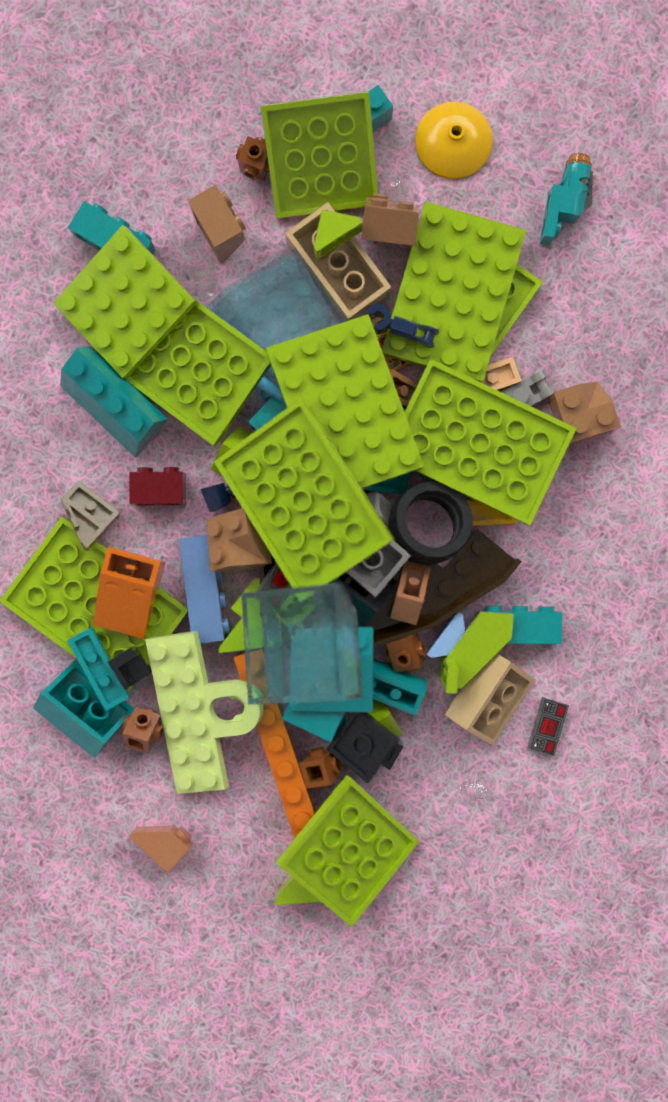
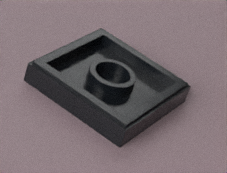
(363, 745)

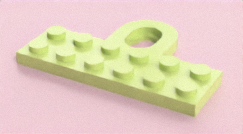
(189, 713)

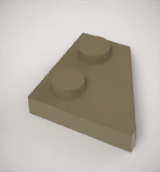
(88, 514)

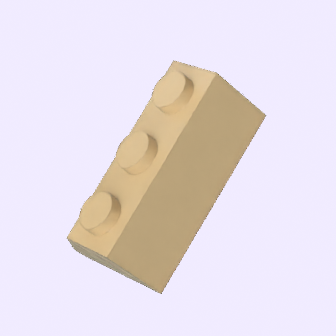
(490, 699)

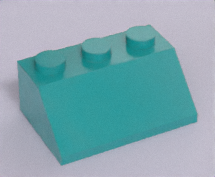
(77, 711)

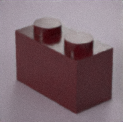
(157, 488)

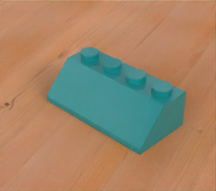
(111, 399)

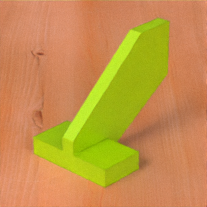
(475, 649)

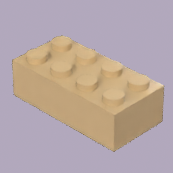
(344, 274)

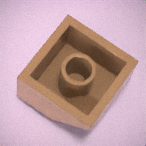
(218, 222)
(389, 222)
(585, 408)
(235, 544)

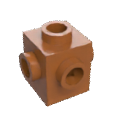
(253, 166)
(406, 653)
(142, 729)
(320, 768)

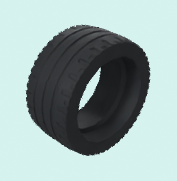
(451, 501)

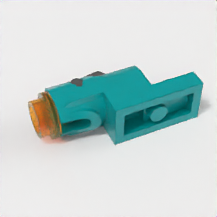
(569, 198)

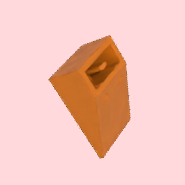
(127, 592)

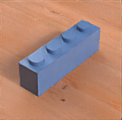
(203, 591)

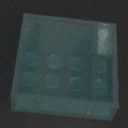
(274, 305)
(301, 645)

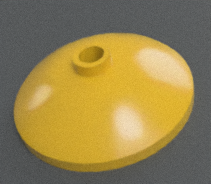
(450, 154)

